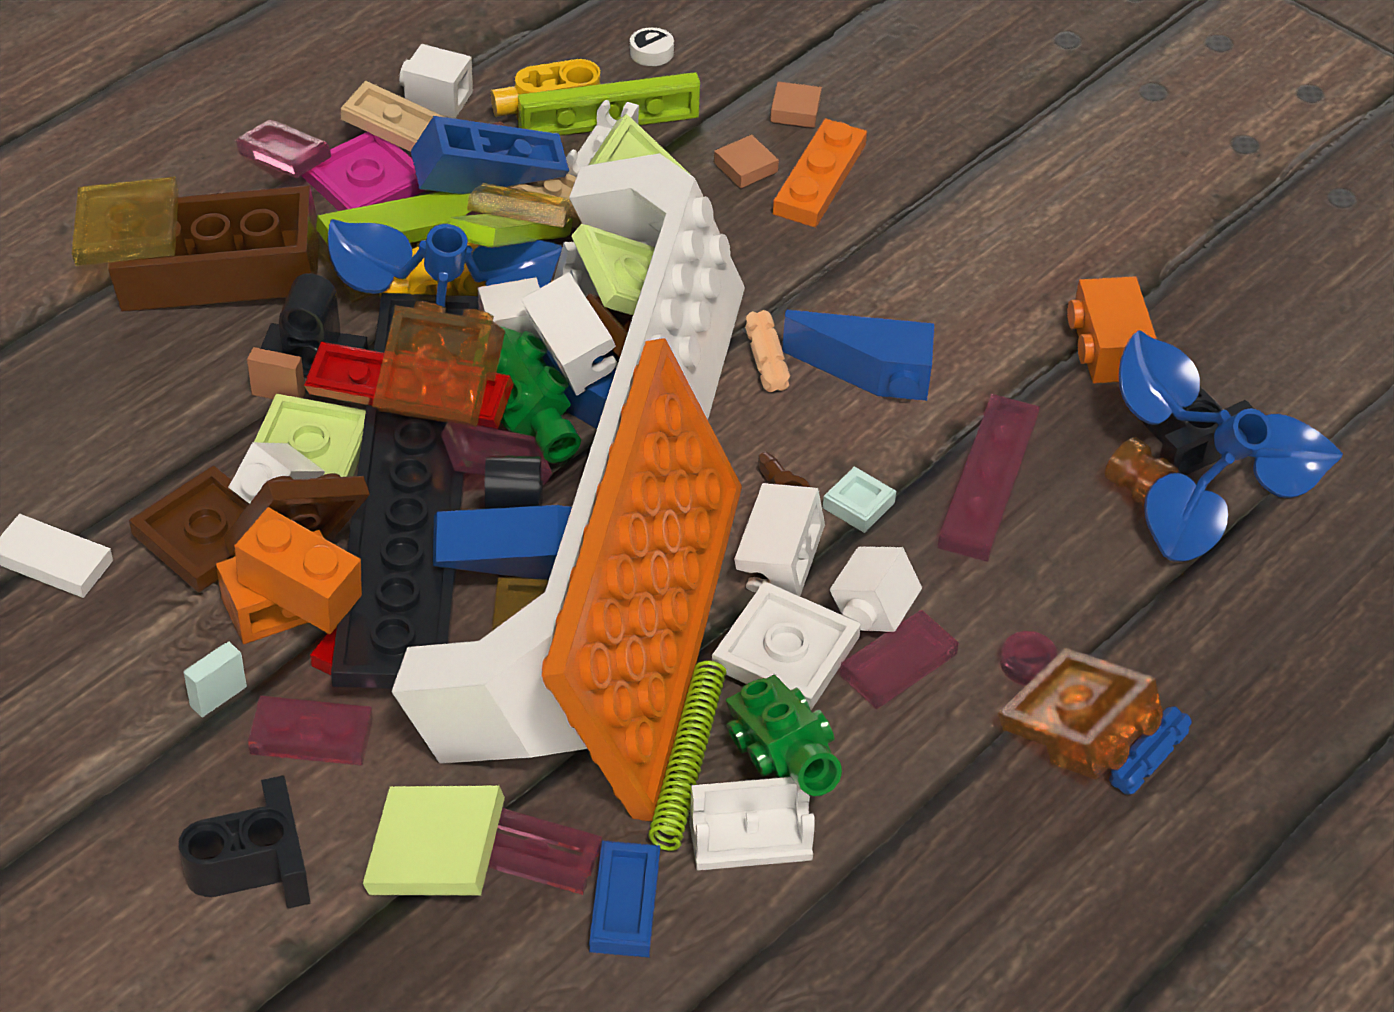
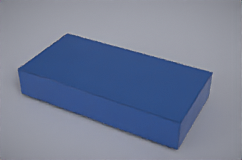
(625, 899)

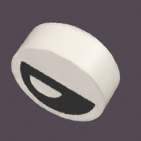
(651, 46)

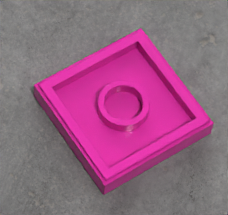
(364, 173)

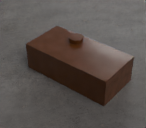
(226, 251)

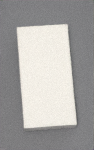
(53, 555)

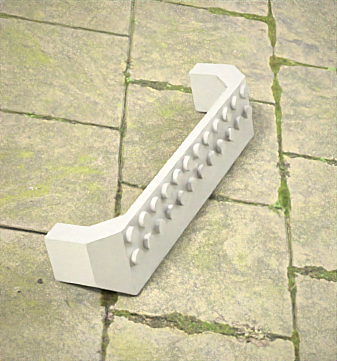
(490, 693)

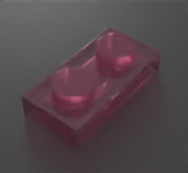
(310, 730)

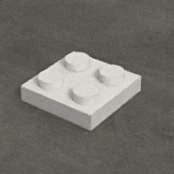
(788, 639)

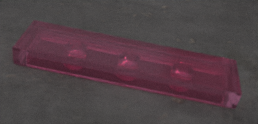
(988, 478)

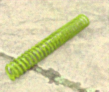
(677, 801)

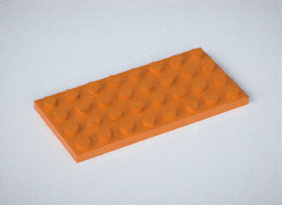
(644, 582)

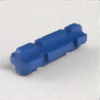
(1151, 751)

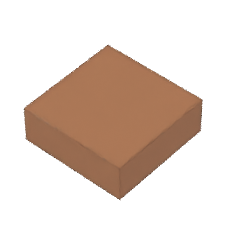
(796, 104)
(746, 161)
(275, 374)

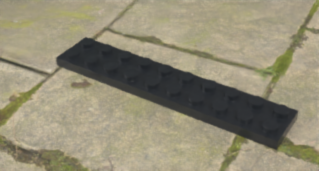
(393, 533)

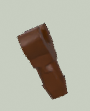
(776, 473)

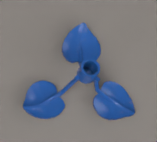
(373, 253)
(1182, 514)

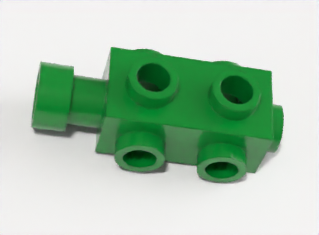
(536, 397)
(784, 735)

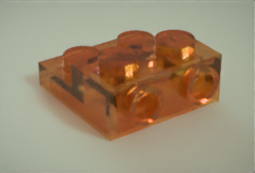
(438, 363)
(1085, 712)

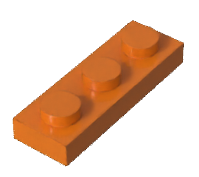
(819, 172)

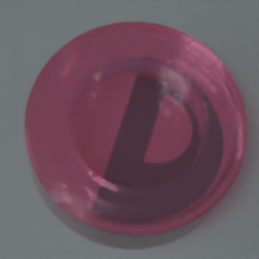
(1026, 656)

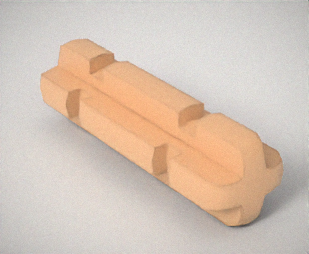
(767, 351)

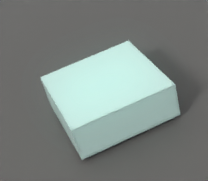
(859, 499)
(215, 679)

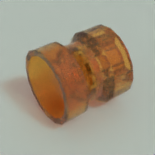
(1137, 468)

